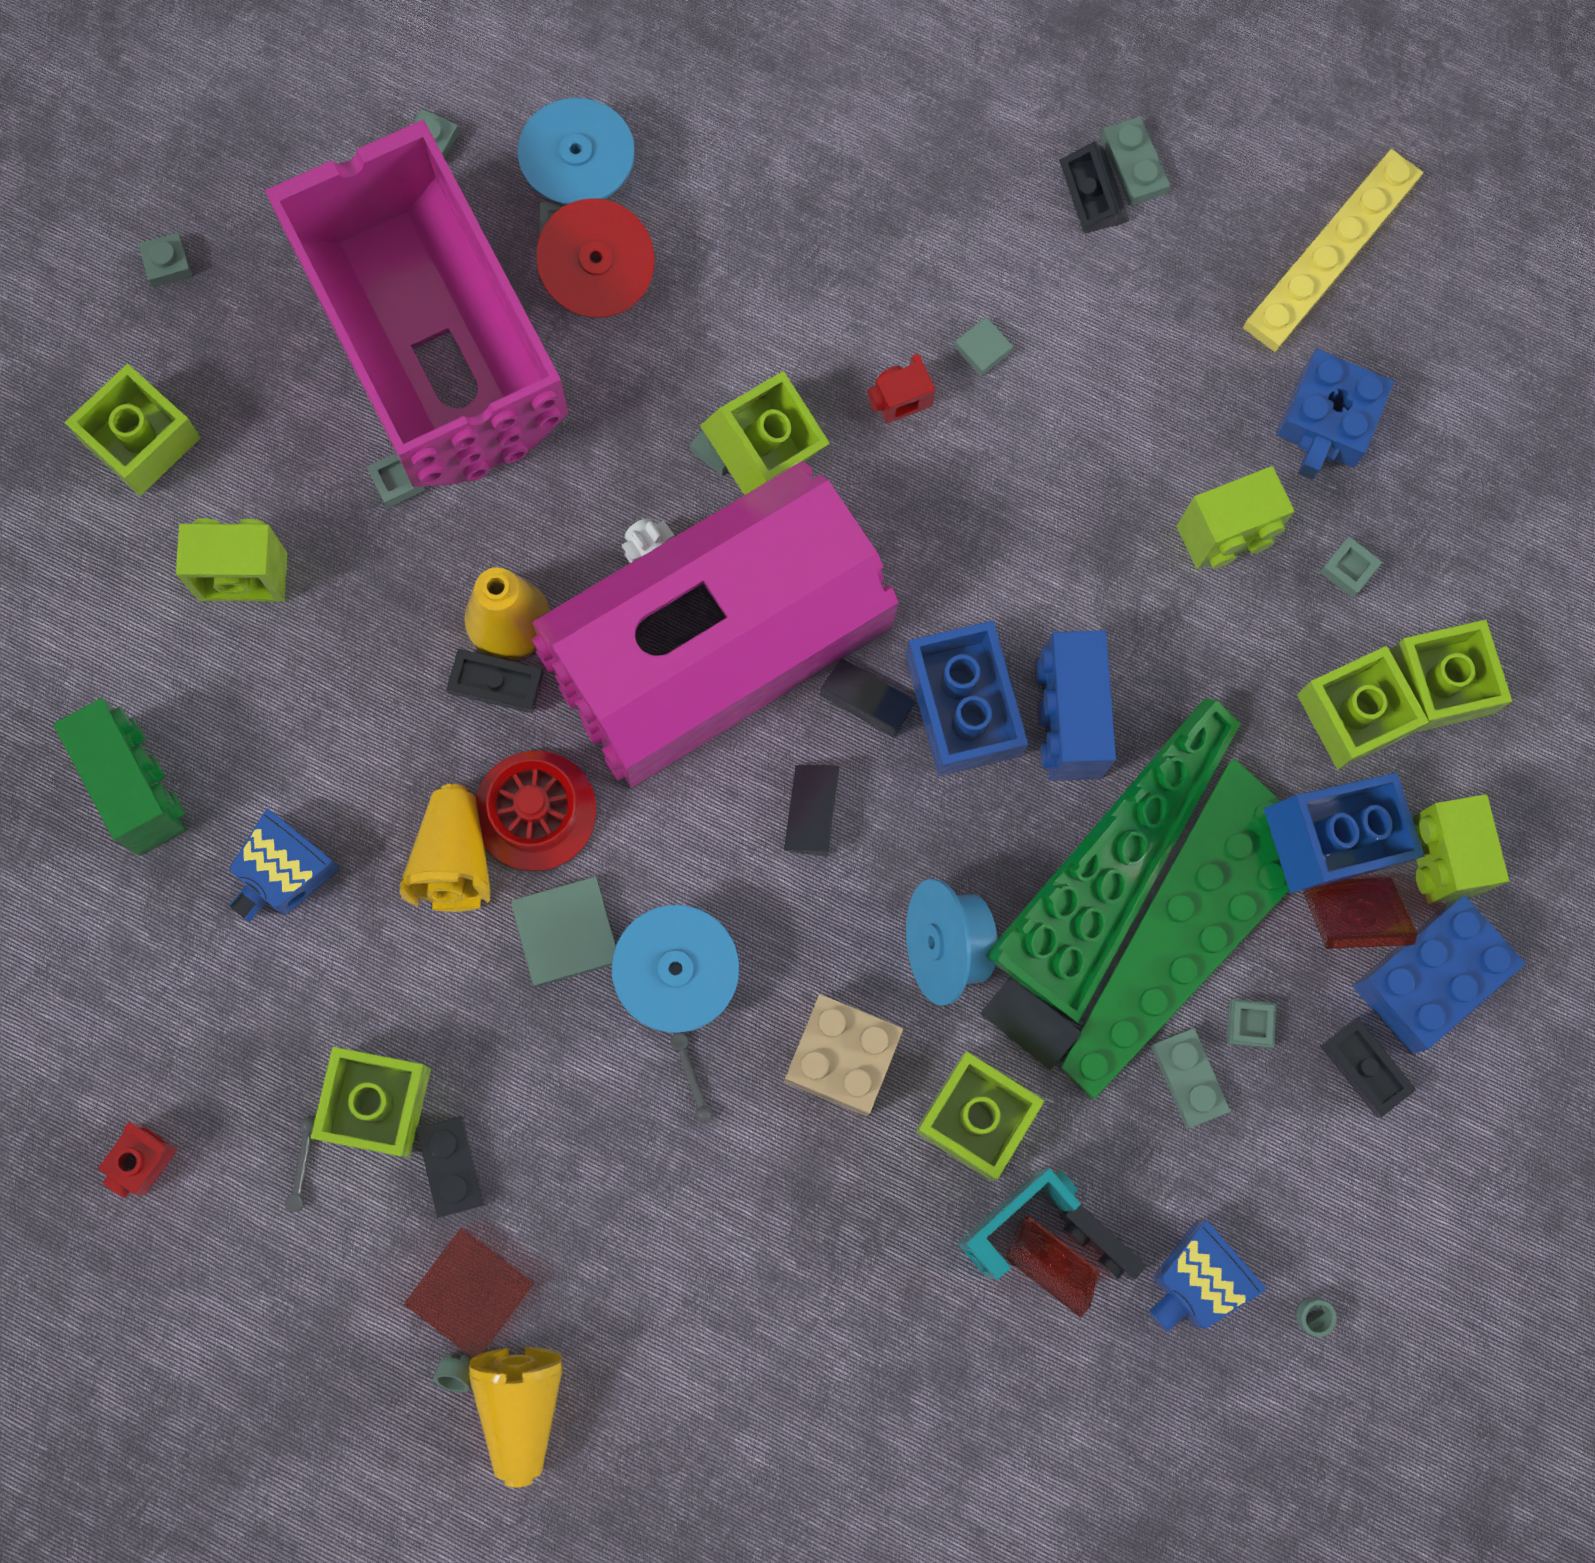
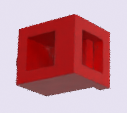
(902, 391)
(151, 1154)

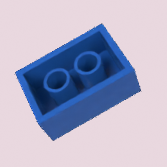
(966, 698)
(1076, 706)
(1343, 832)
(1441, 978)

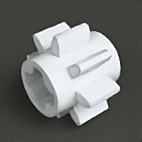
(645, 537)

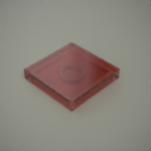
(1360, 914)
(1053, 1265)
(469, 1293)

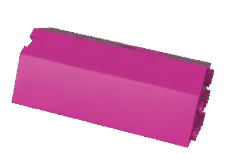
(403, 264)
(795, 600)

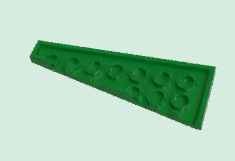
(1086, 908)
(1200, 913)

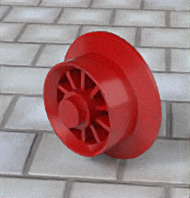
(595, 258)
(535, 810)

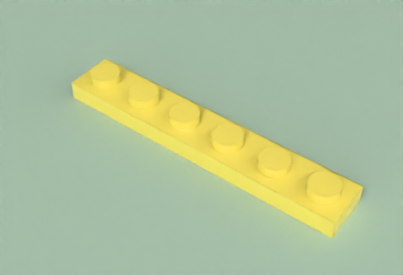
(1332, 250)

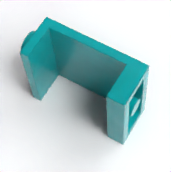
(981, 1252)

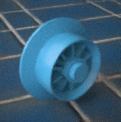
(575, 151)
(948, 940)
(675, 968)

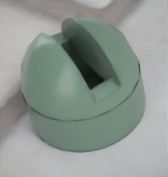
(1319, 1323)
(453, 1373)

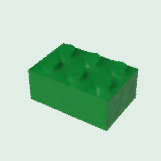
(121, 776)

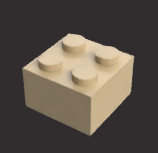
(843, 1055)

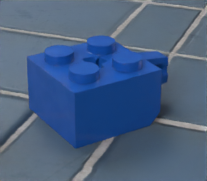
(1333, 411)

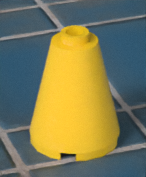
(503, 613)
(448, 855)
(516, 1408)

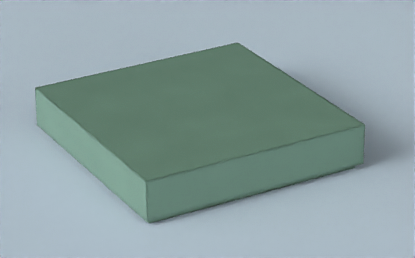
(564, 931)

